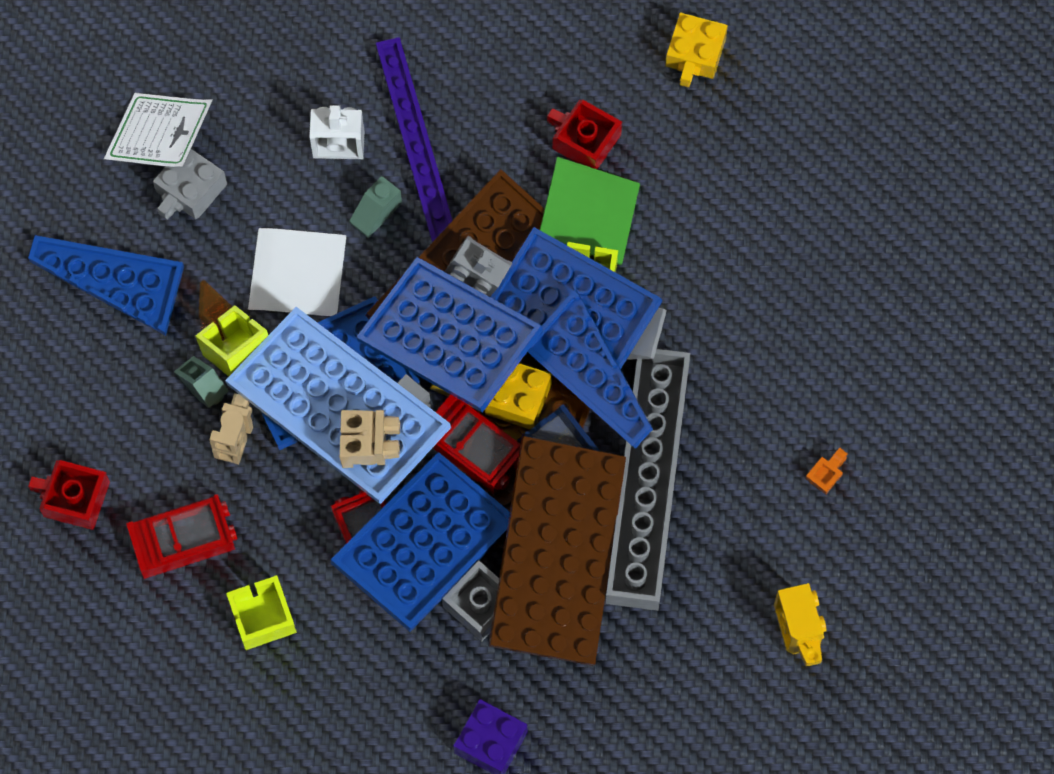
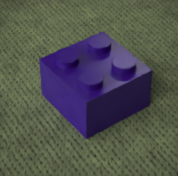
(490, 738)

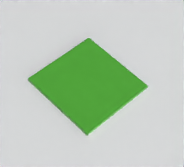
(589, 207)

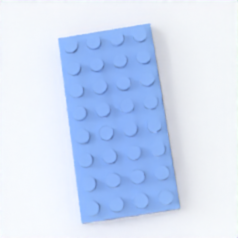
(309, 375)

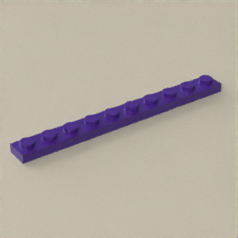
(414, 136)

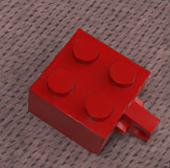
(584, 133)
(72, 494)

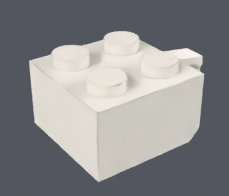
(337, 133)

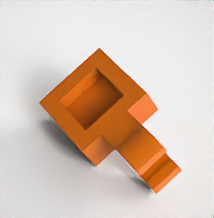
(826, 473)

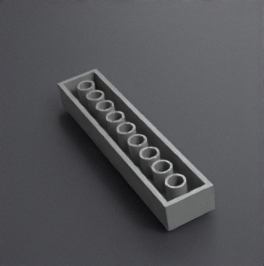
(648, 484)

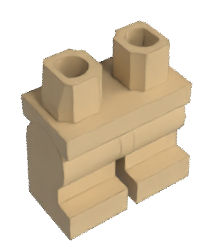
(364, 437)
(232, 438)

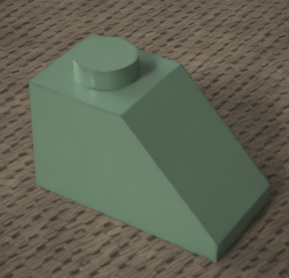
(376, 206)
(202, 381)

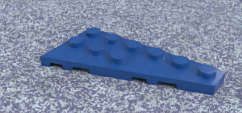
(127, 281)
(583, 362)

